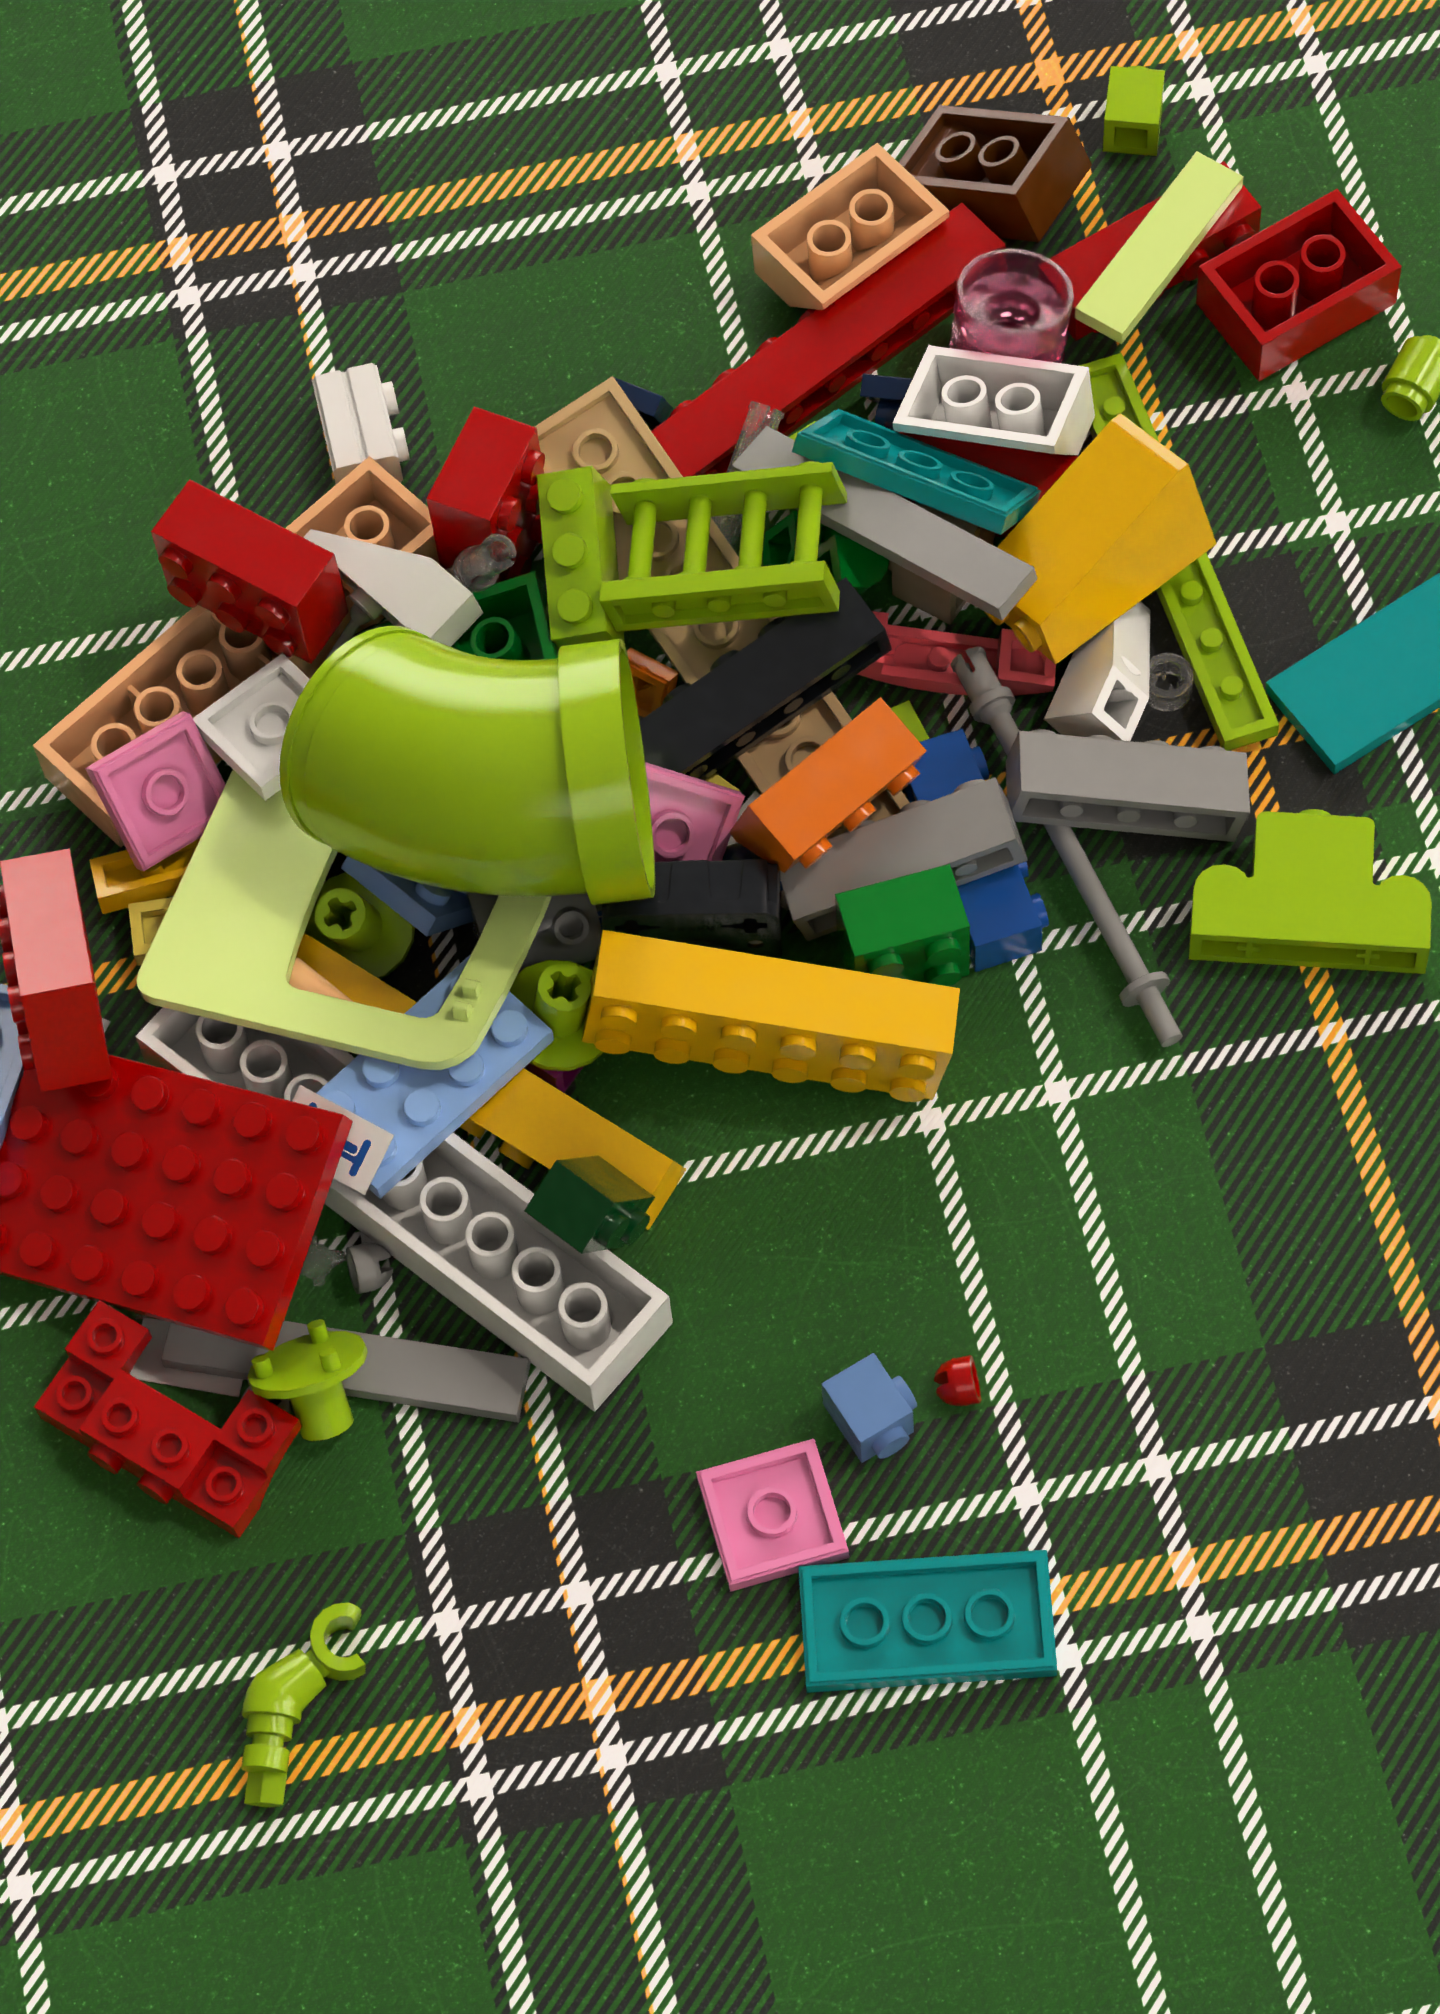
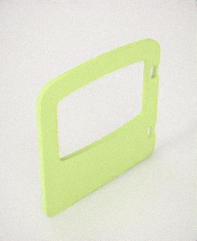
(239, 927)

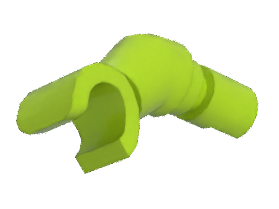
(279, 1696)

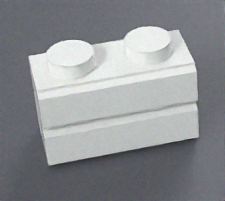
(357, 420)

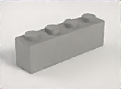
(1127, 785)
(963, 829)

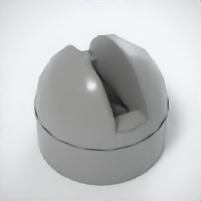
(365, 1267)

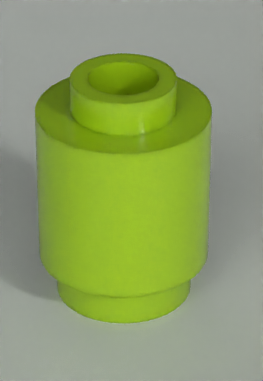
(1413, 379)

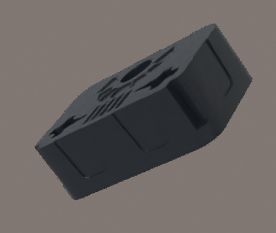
(708, 905)

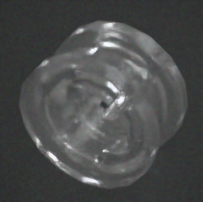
(1173, 698)

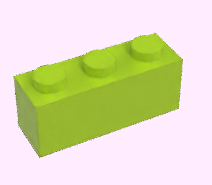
(577, 553)

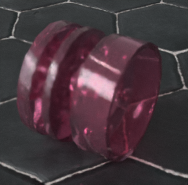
(1013, 306)

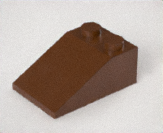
(1000, 165)

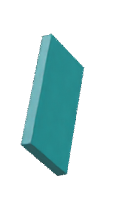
(917, 470)
(1366, 680)
(927, 1621)

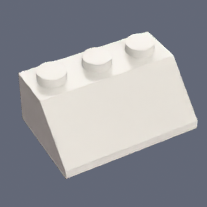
(998, 401)

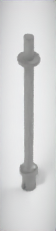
(993, 706)

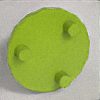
(360, 926)
(560, 997)
(311, 1376)

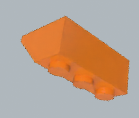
(831, 789)

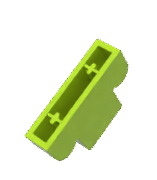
(1311, 901)

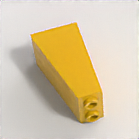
(1104, 538)

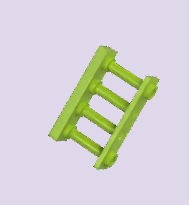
(735, 593)

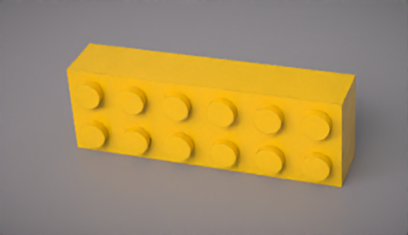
(770, 1016)

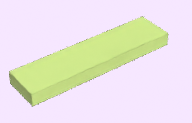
(1158, 247)

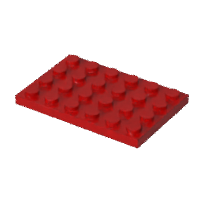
(166, 1196)

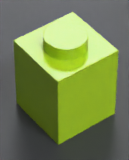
(1133, 110)

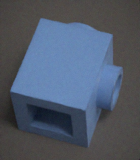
(870, 1408)

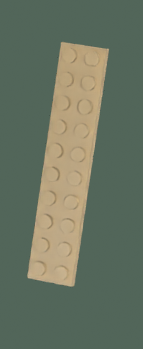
(612, 437)

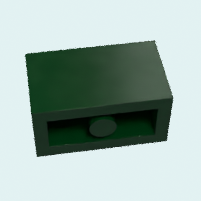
(590, 1204)

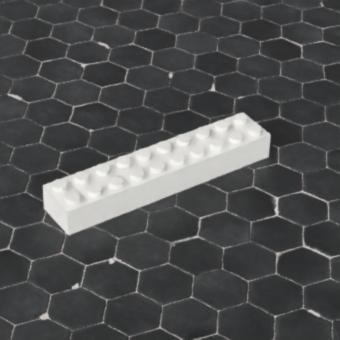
(453, 1222)

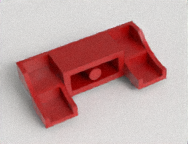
(157, 1439)

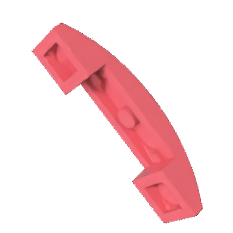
(924, 658)

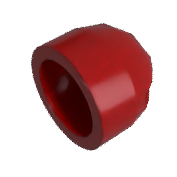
(958, 1381)

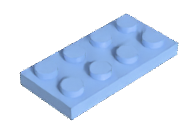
(431, 1104)

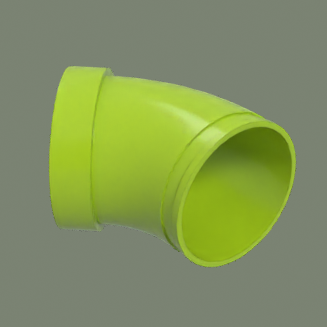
(475, 767)

